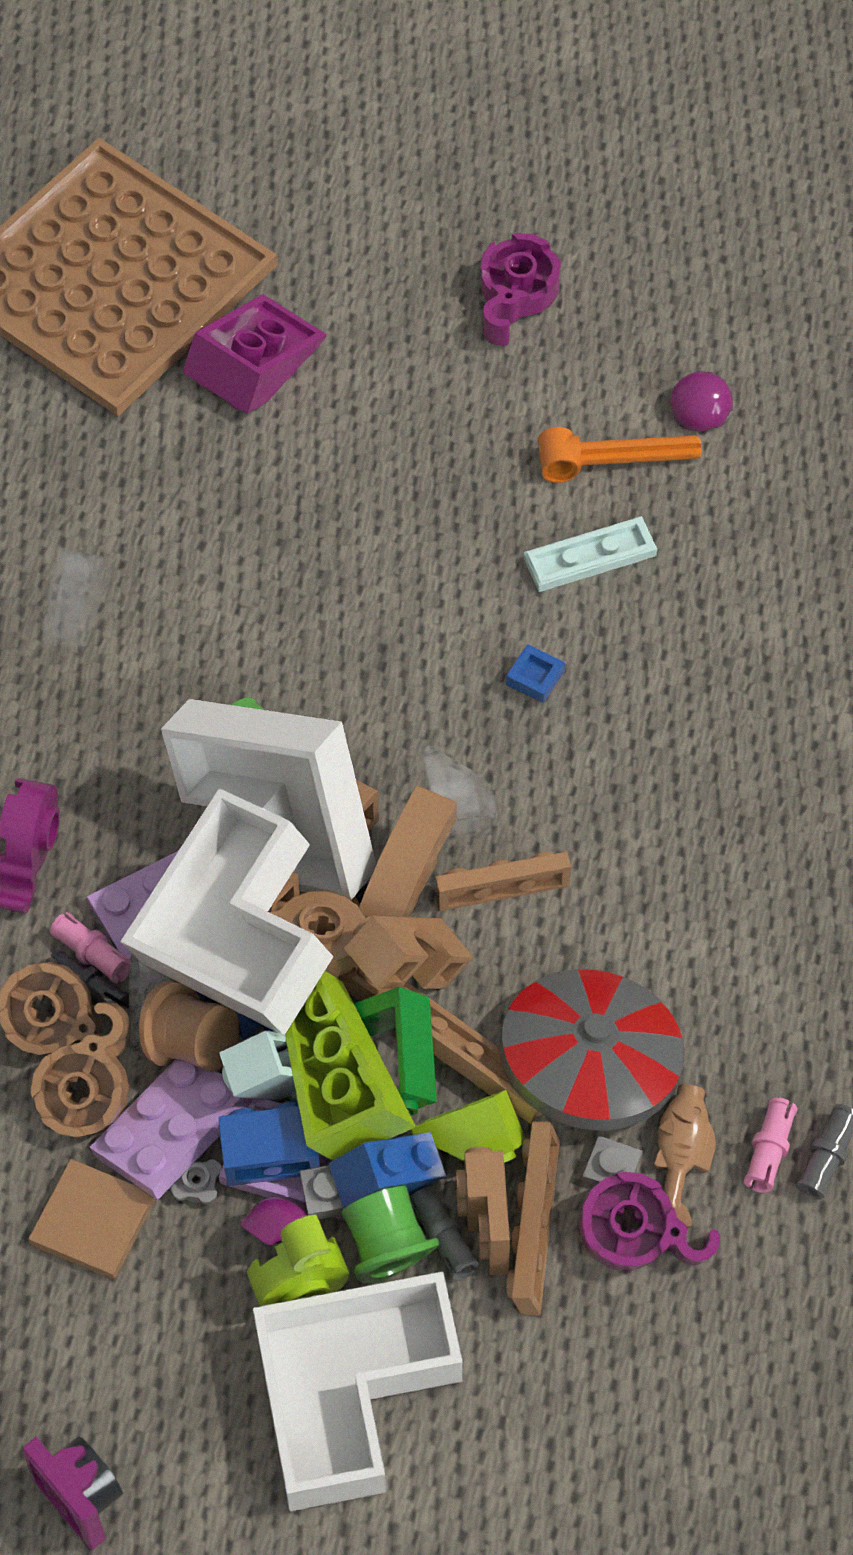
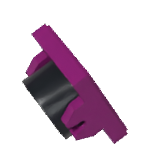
(75, 1484)

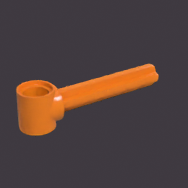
(564, 454)

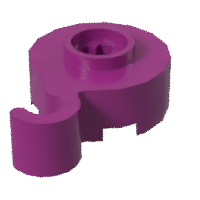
(516, 281)
(30, 831)
(656, 1230)

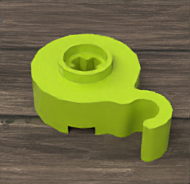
(302, 1269)

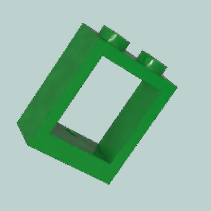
(412, 1018)

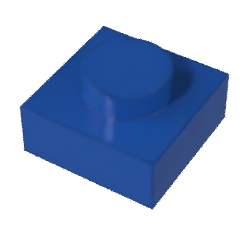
(535, 673)

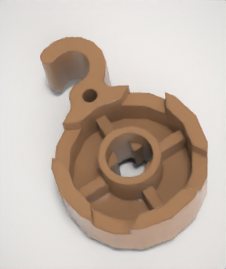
(330, 919)
(70, 998)
(86, 1060)

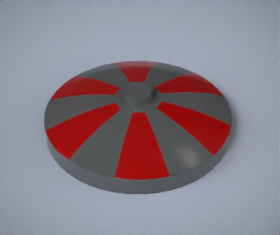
(591, 1049)

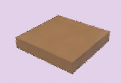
(92, 1219)

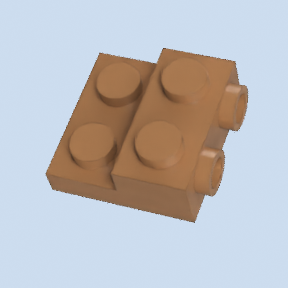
(484, 1202)

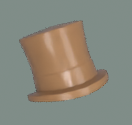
(185, 1028)

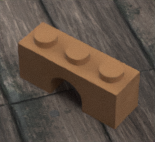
(402, 947)

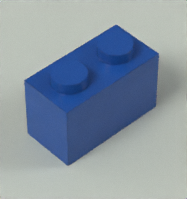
(264, 1145)
(387, 1164)

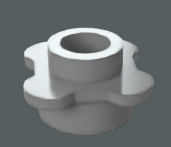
(203, 1191)

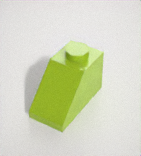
(482, 1123)

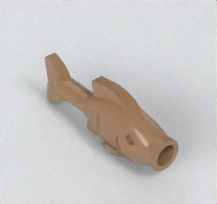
(684, 1143)

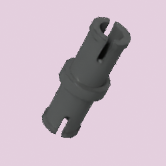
(828, 1152)
(447, 1230)

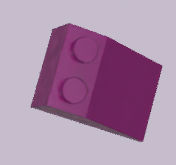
(251, 352)

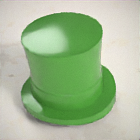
(386, 1234)

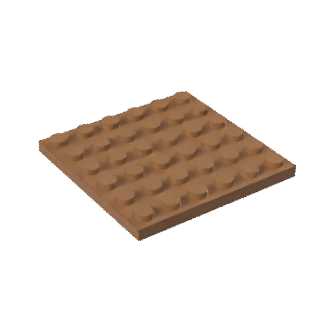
(118, 275)

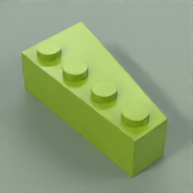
(340, 1075)

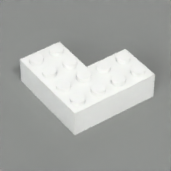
(286, 767)
(212, 917)
(335, 1355)

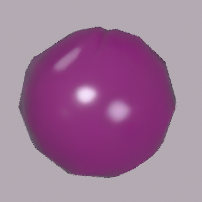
(701, 401)
(270, 1217)

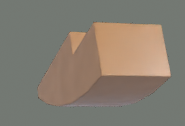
(409, 854)

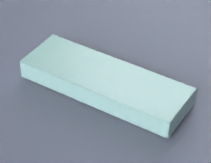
(590, 554)

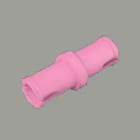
(91, 947)
(770, 1145)

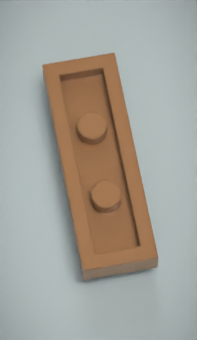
(503, 880)

